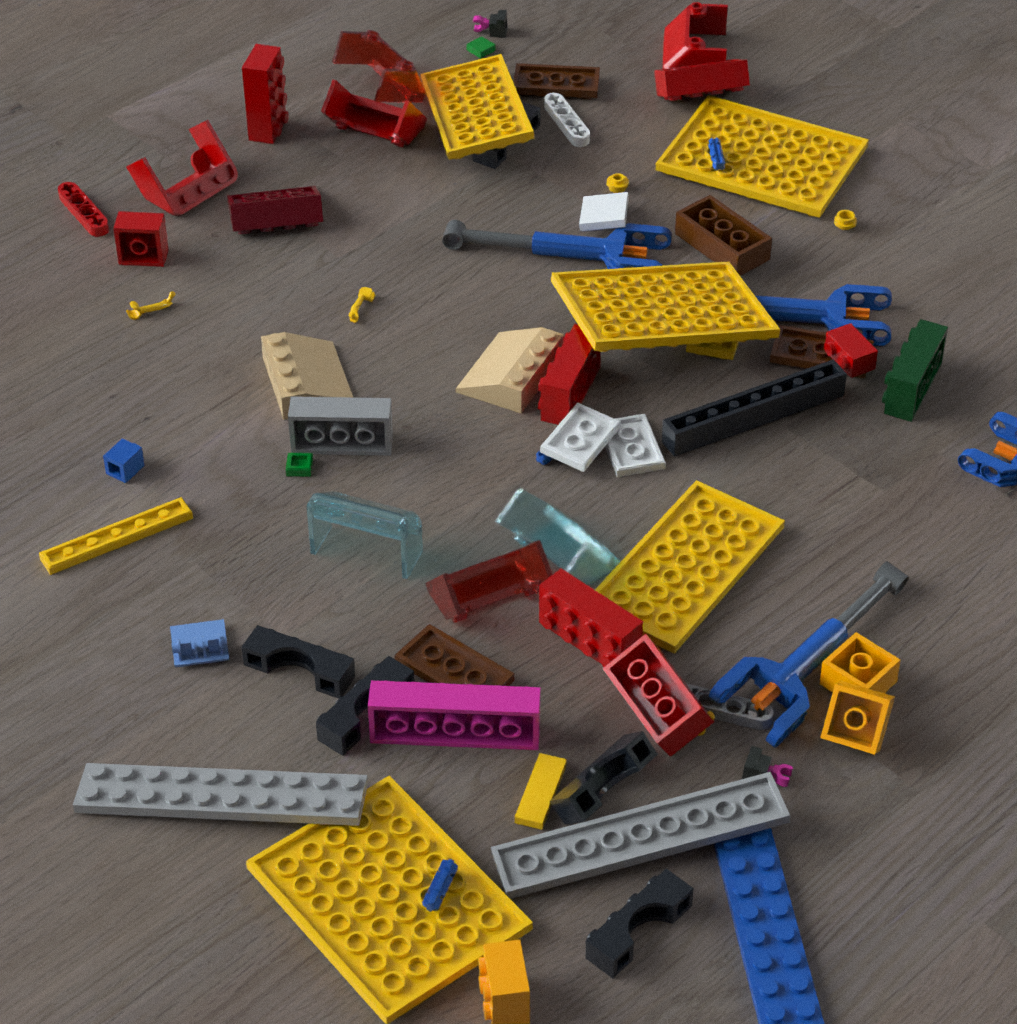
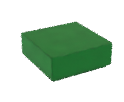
(481, 47)
(299, 464)

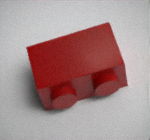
(850, 350)

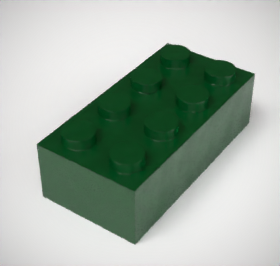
(914, 370)

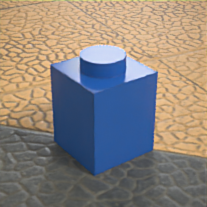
(124, 460)

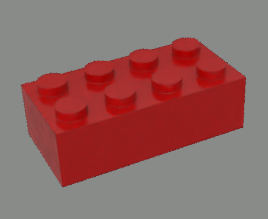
(700, 78)
(264, 93)
(568, 376)
(586, 618)
(658, 695)

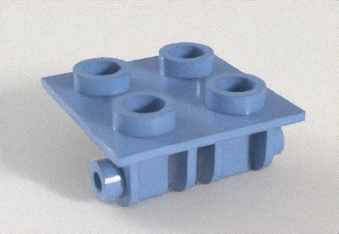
(199, 643)

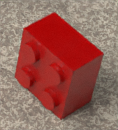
(141, 239)

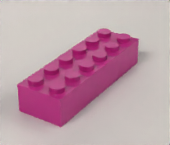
(454, 715)

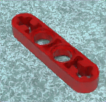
(86, 207)

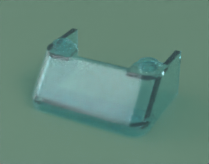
(366, 516)
(560, 537)

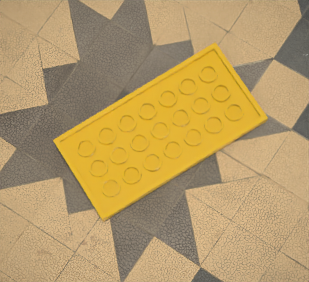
(476, 107)
(689, 562)

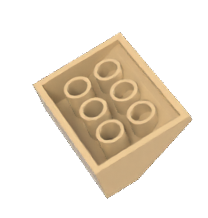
(512, 367)
(302, 368)

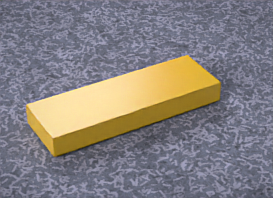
(540, 790)

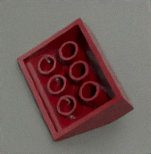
(275, 209)

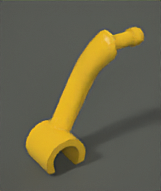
(364, 294)
(138, 311)

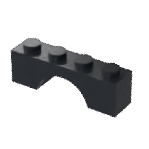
(494, 157)
(270, 649)
(340, 724)
(584, 793)
(662, 899)

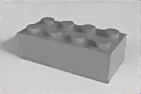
(340, 425)

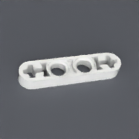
(555, 106)

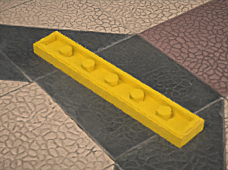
(115, 535)

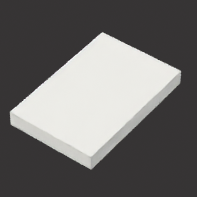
(604, 212)
(580, 437)
(634, 447)

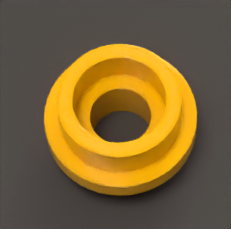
(617, 183)
(845, 220)

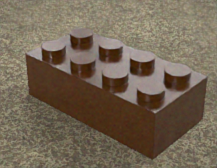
(723, 235)

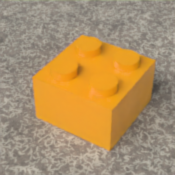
(860, 664)
(857, 717)
(504, 983)

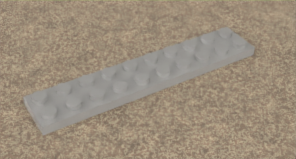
(221, 794)
(639, 835)

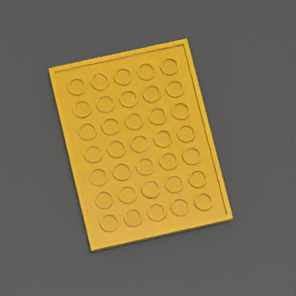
(764, 156)
(663, 306)
(363, 897)

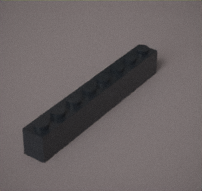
(753, 407)

